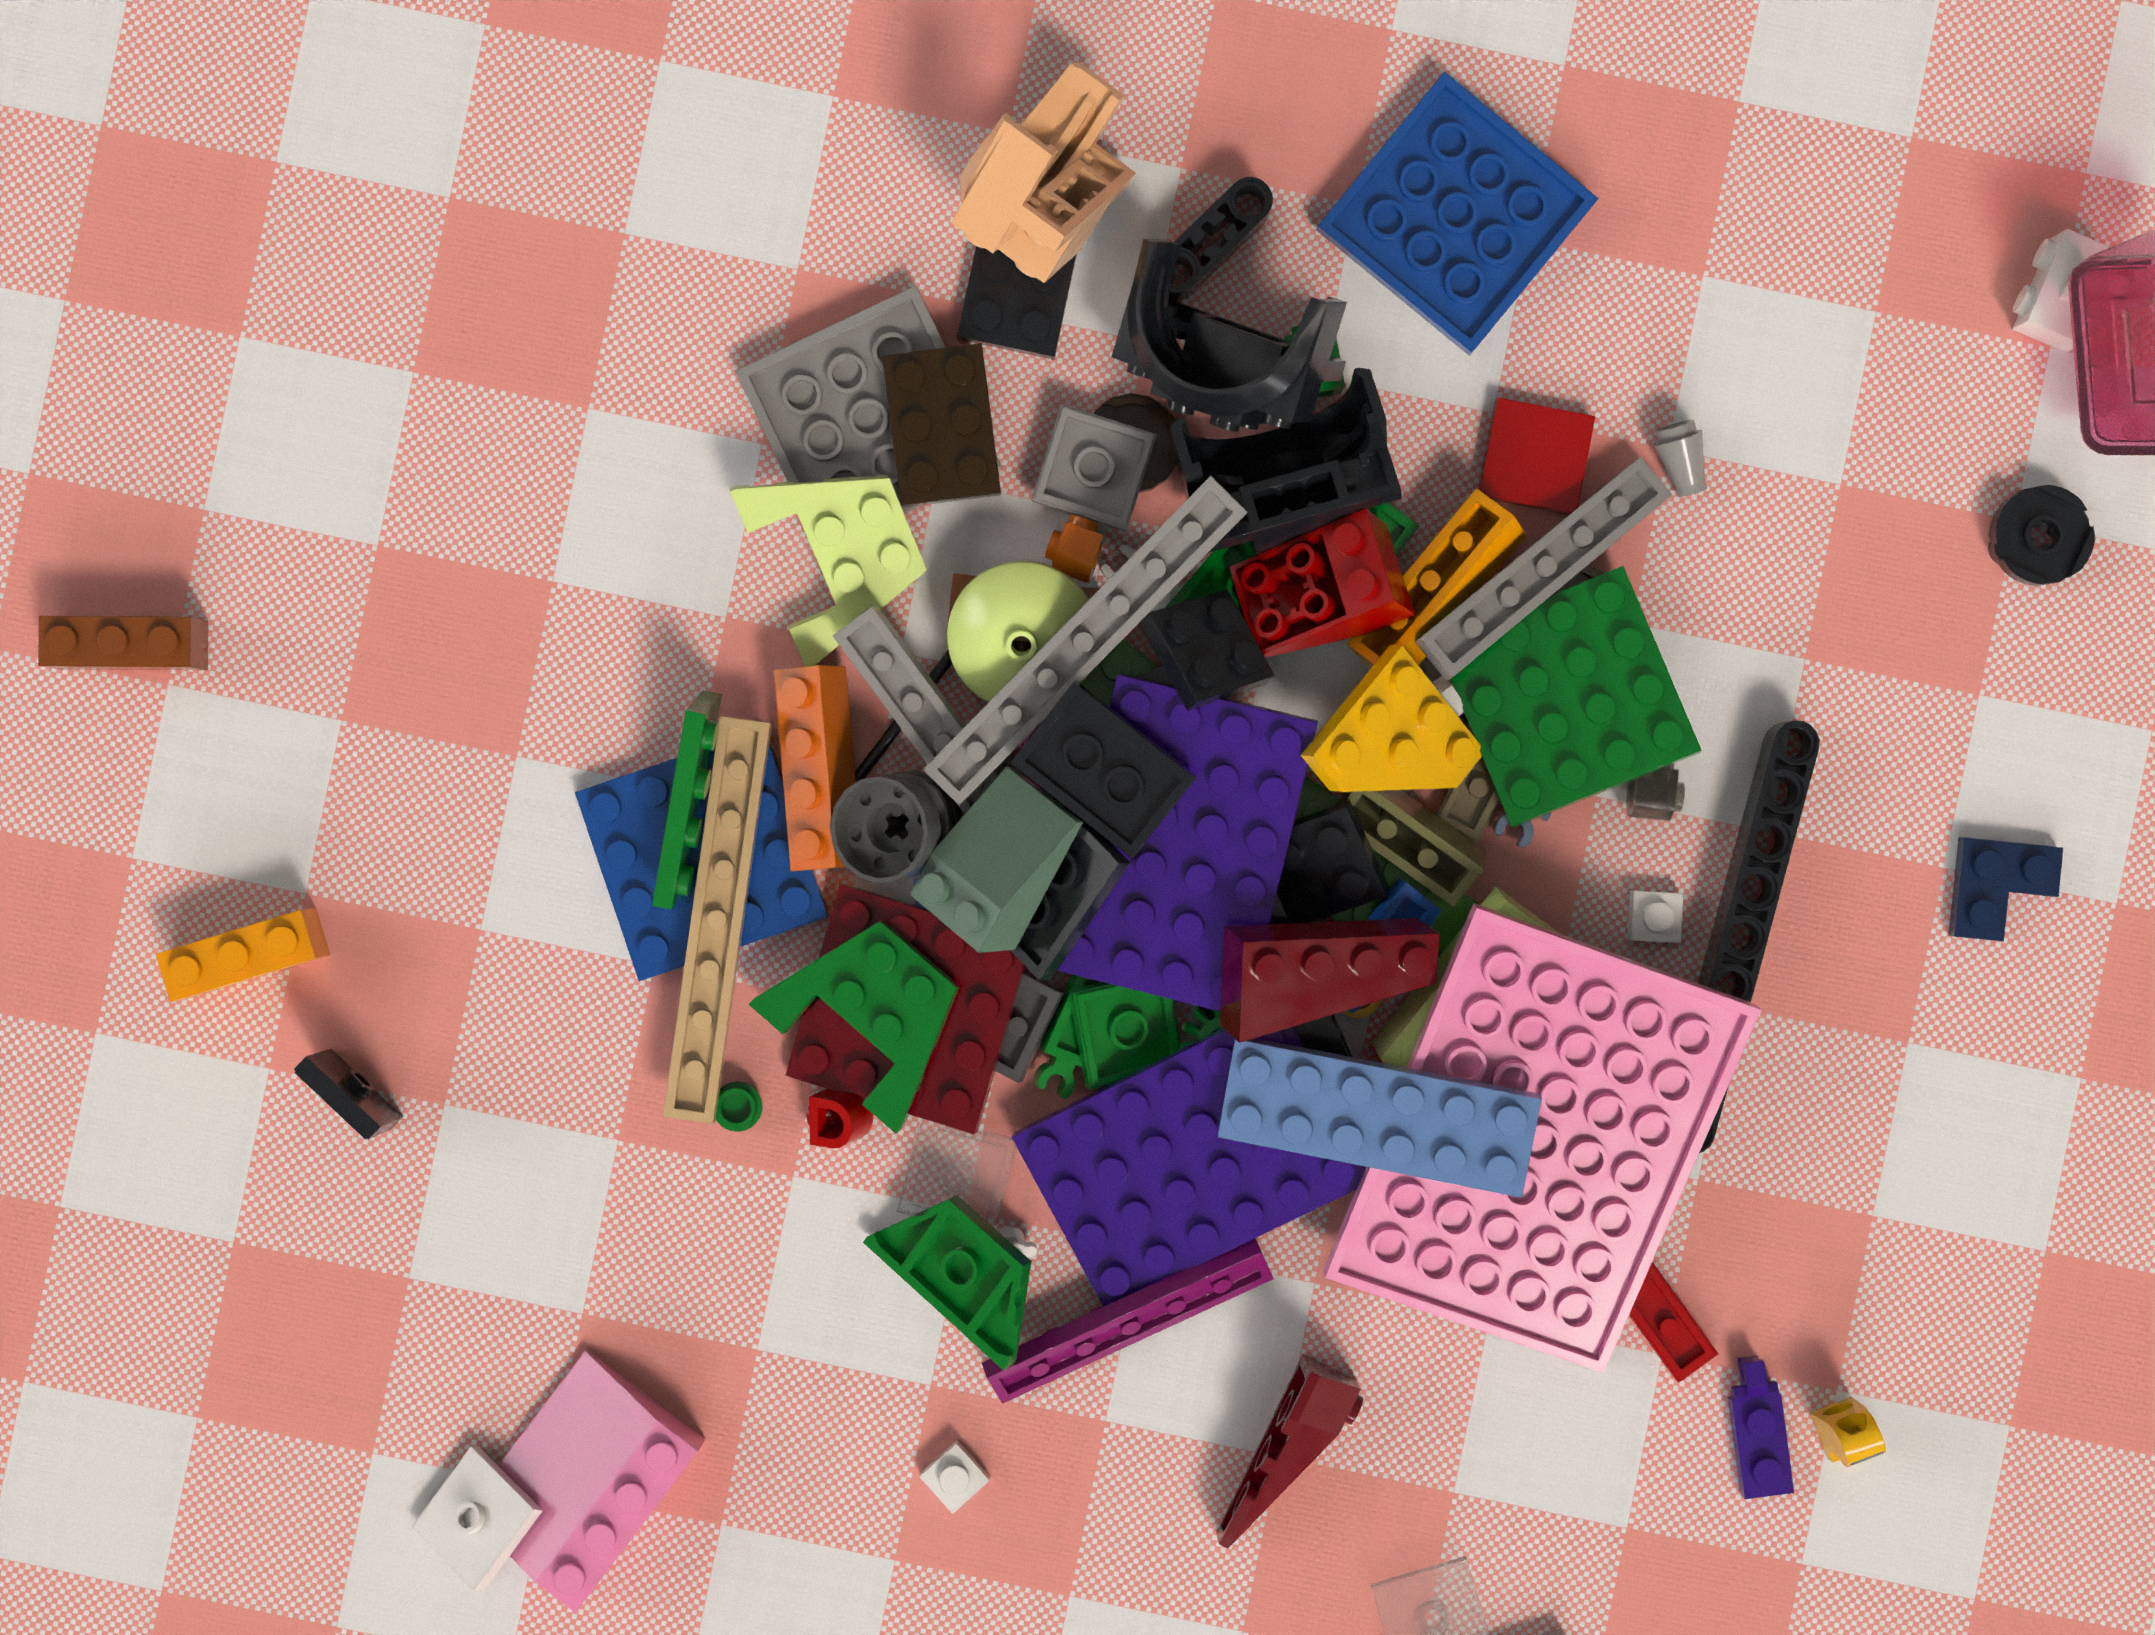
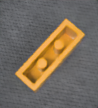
(242, 954)

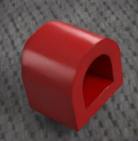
(837, 1118)

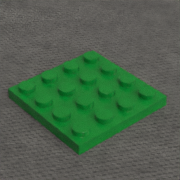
(1574, 701)

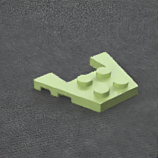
(856, 538)

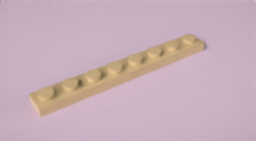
(717, 920)

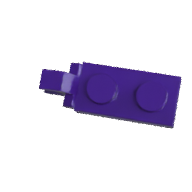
(1759, 1433)

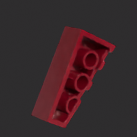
(1317, 969)

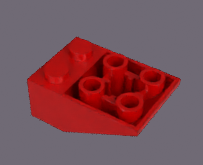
(1323, 586)

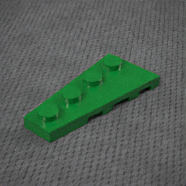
(688, 788)

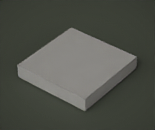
(1094, 467)

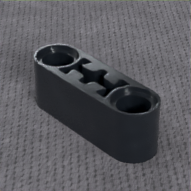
(1211, 222)

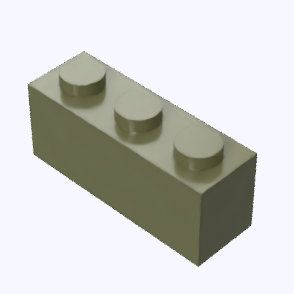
(1418, 841)

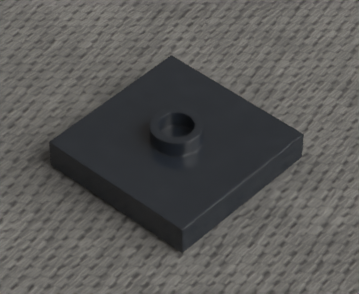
(348, 1093)

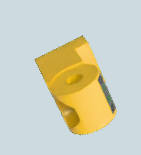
(1848, 1432)

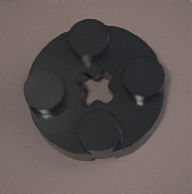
(2068, 525)

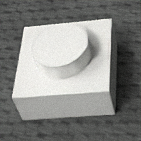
(1655, 916)
(954, 1476)

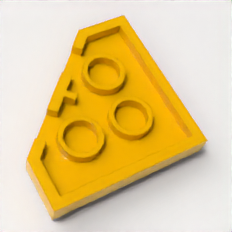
(1393, 734)

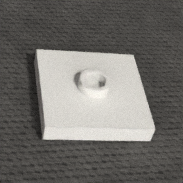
(477, 1519)

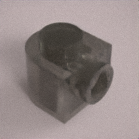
(1655, 795)

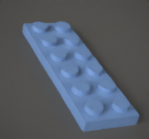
(1380, 1116)

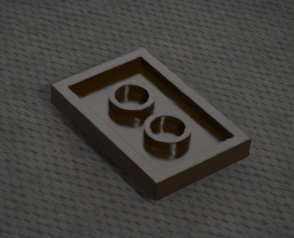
(941, 425)

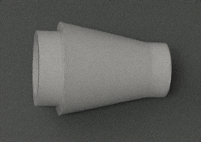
(1682, 455)

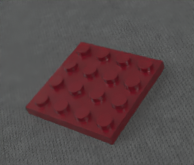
(967, 1053)

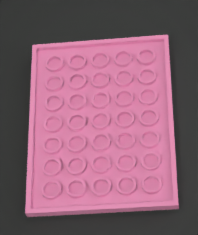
(1628, 1095)

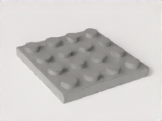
(828, 393)

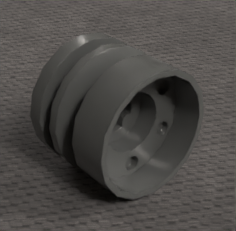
(891, 825)

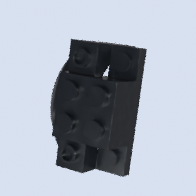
(1224, 365)
(1298, 474)

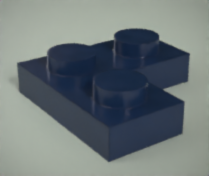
(1986, 876)

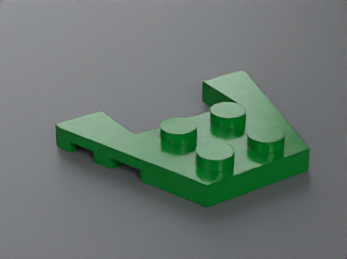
(886, 995)

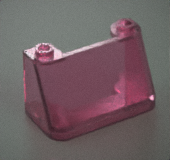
(2116, 346)

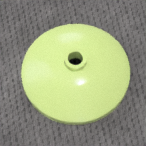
(1005, 604)

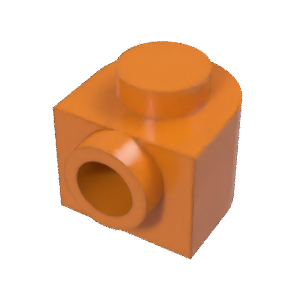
(1076, 548)

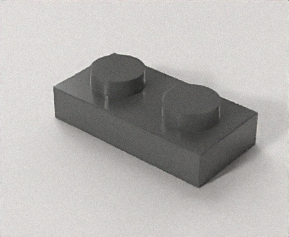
(1028, 1024)

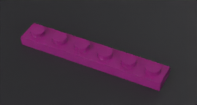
(1129, 1320)

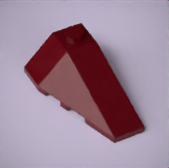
(1302, 1426)

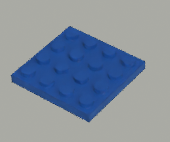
(1456, 213)
(627, 834)

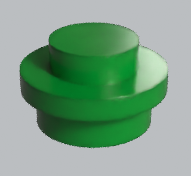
(738, 1106)

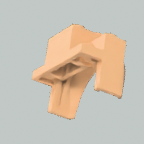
(1046, 181)

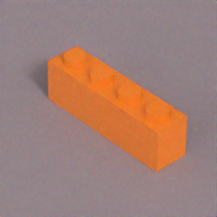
(814, 758)

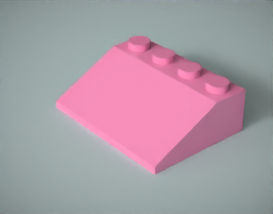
(597, 1470)

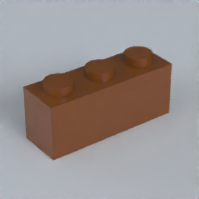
(123, 643)

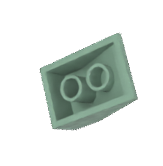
(997, 863)

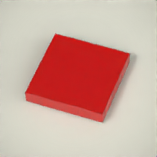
(1536, 456)

